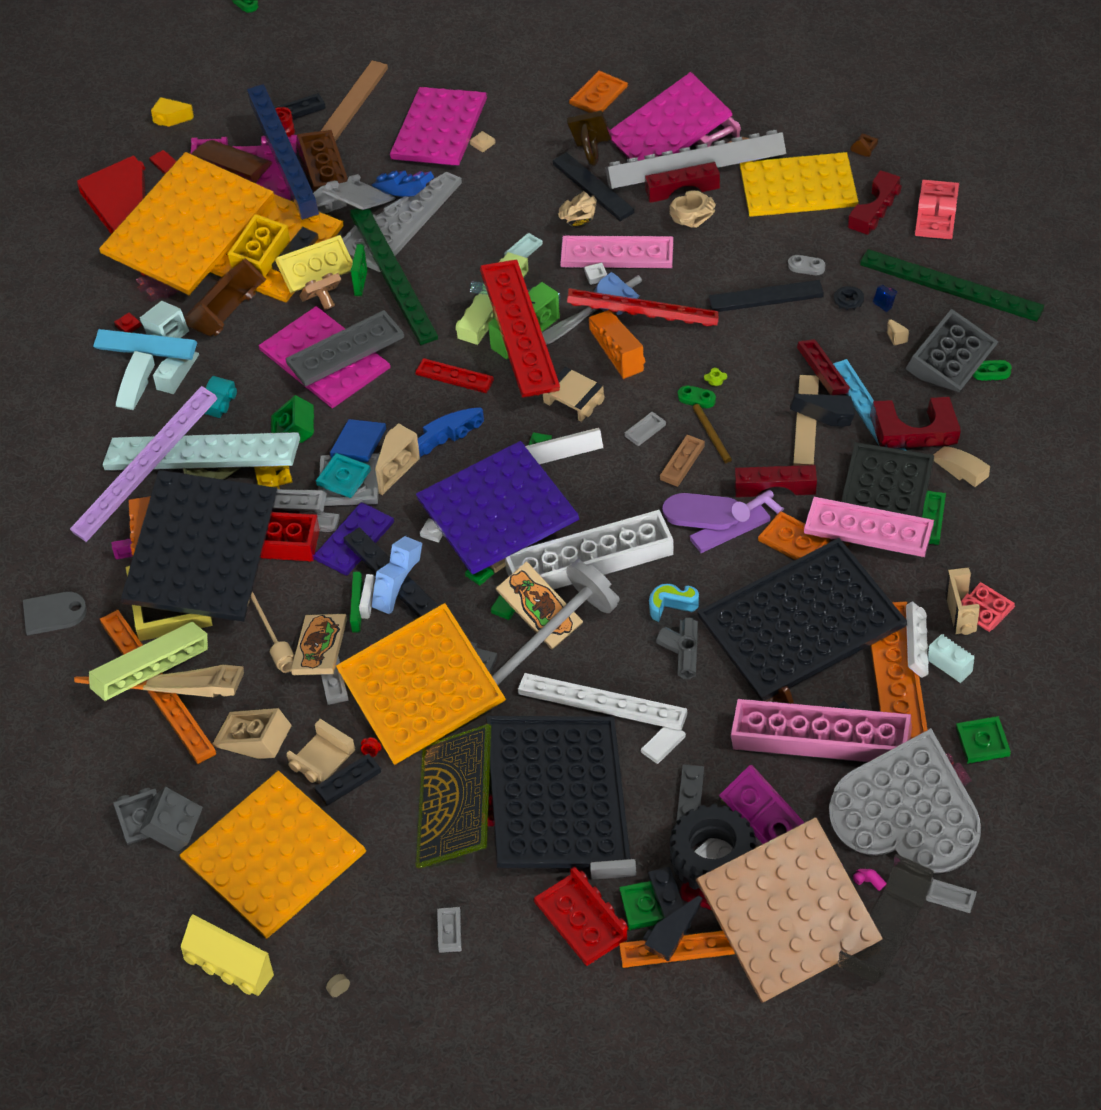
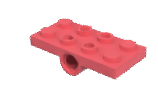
(937, 209)

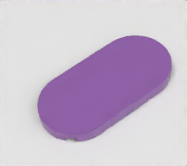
(700, 511)

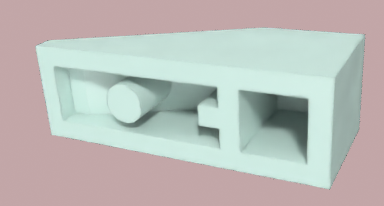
(172, 372)

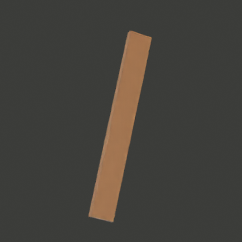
(355, 98)

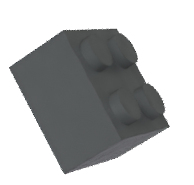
(171, 819)

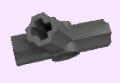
(679, 643)

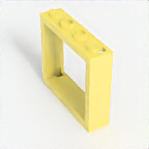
(161, 627)

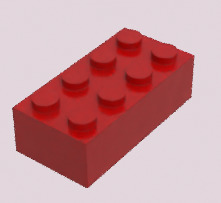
(291, 537)

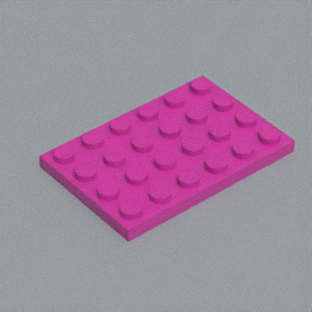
(671, 120)
(438, 126)
(309, 330)

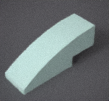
(135, 380)

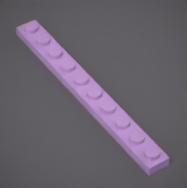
(143, 464)

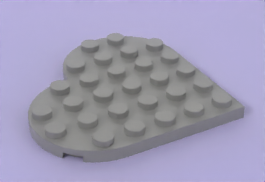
(908, 805)

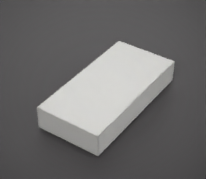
(367, 596)
(663, 743)

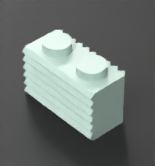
(951, 658)

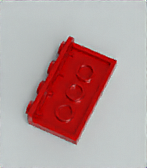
(582, 917)

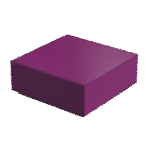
(122, 549)

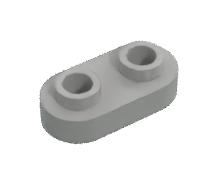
(806, 265)

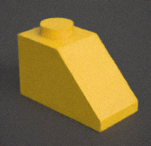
(171, 112)

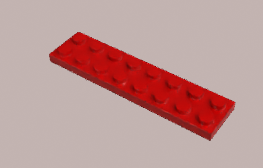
(519, 328)

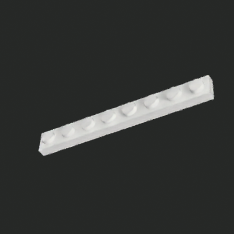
(602, 701)

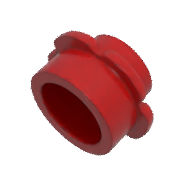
(370, 744)

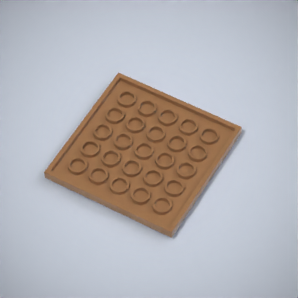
(788, 909)

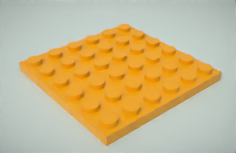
(420, 683)
(272, 854)

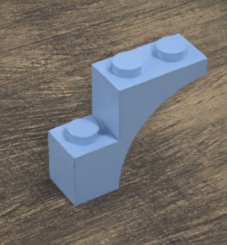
(388, 579)

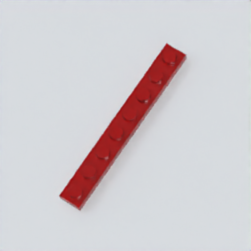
(638, 306)

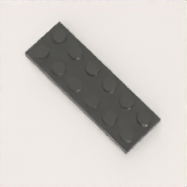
(344, 348)

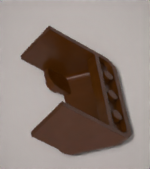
(224, 298)

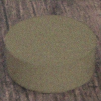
(337, 985)

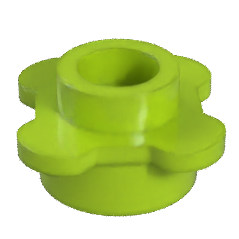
(715, 381)

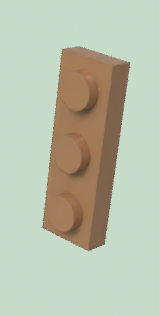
(682, 460)

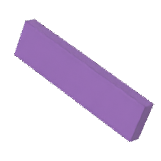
(711, 538)

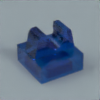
(884, 297)

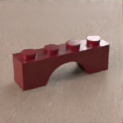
(663, 184)
(866, 216)
(753, 480)

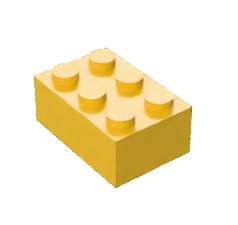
(260, 243)

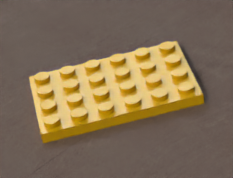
(798, 184)

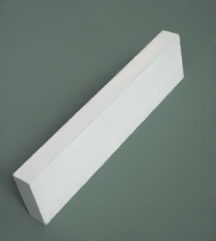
(566, 446)

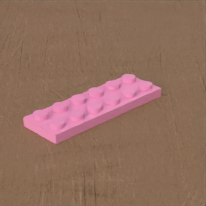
(617, 251)
(869, 526)

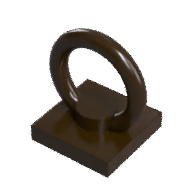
(588, 131)

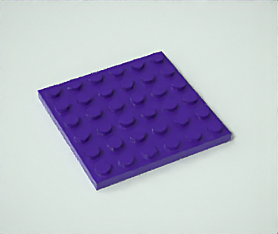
(497, 507)

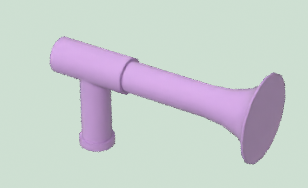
(742, 511)

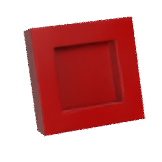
(127, 323)

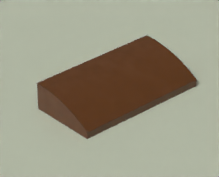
(320, 158)
(233, 160)

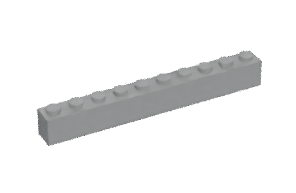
(722, 154)

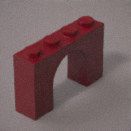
(895, 434)

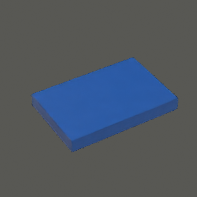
(358, 440)

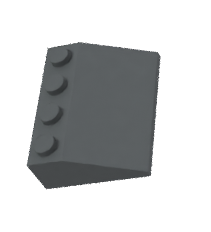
(951, 353)

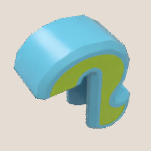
(671, 596)

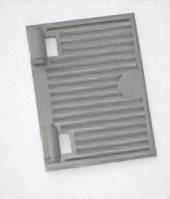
(357, 193)

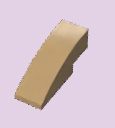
(962, 465)

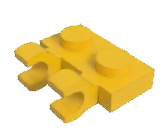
(267, 476)

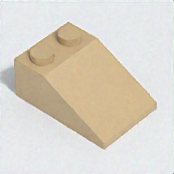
(396, 457)
(253, 733)

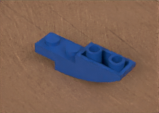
(402, 184)
(452, 426)

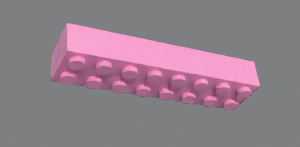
(817, 730)

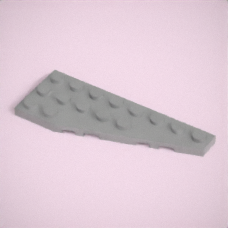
(406, 216)

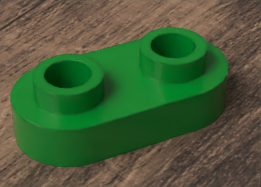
(247, 5)
(990, 370)
(694, 395)

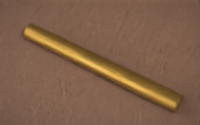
(712, 434)

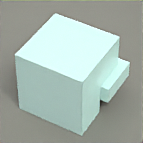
(164, 321)

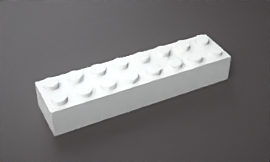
(604, 547)

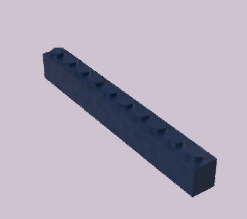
(283, 152)

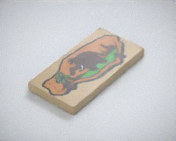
(537, 603)
(319, 644)

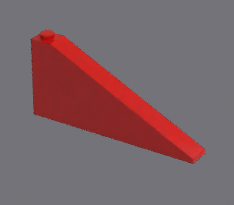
(114, 191)

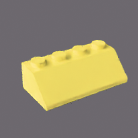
(226, 956)

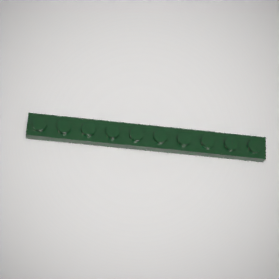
(394, 276)
(952, 285)

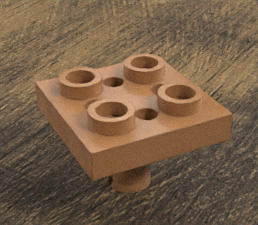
(321, 289)

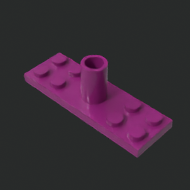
(761, 805)

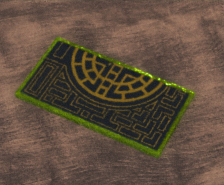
(454, 796)

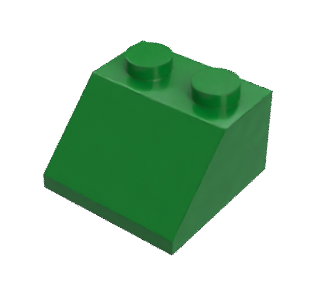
(294, 417)

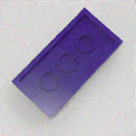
(336, 553)

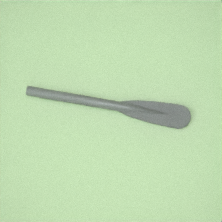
(566, 325)

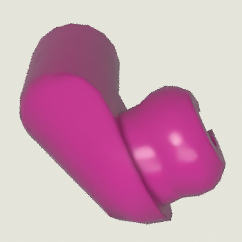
(869, 875)

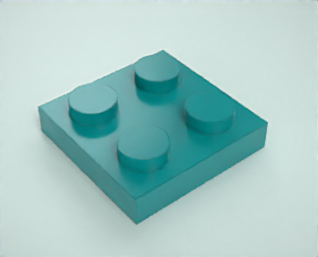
(343, 475)

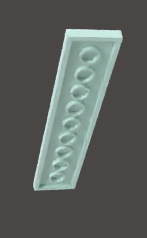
(210, 451)

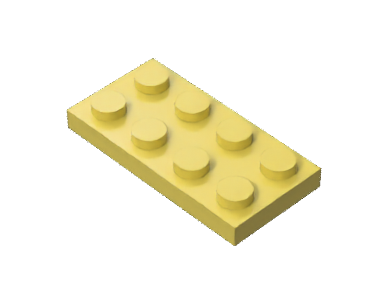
(314, 263)

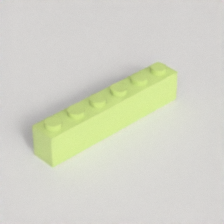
(477, 316)
(148, 661)

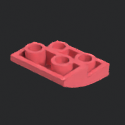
(992, 606)

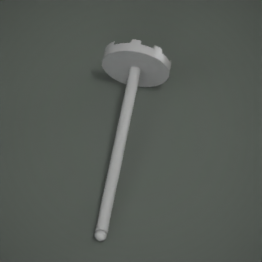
(591, 587)

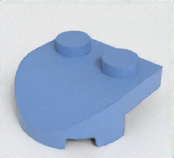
(615, 286)

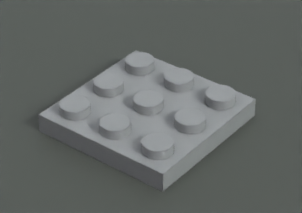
(366, 493)

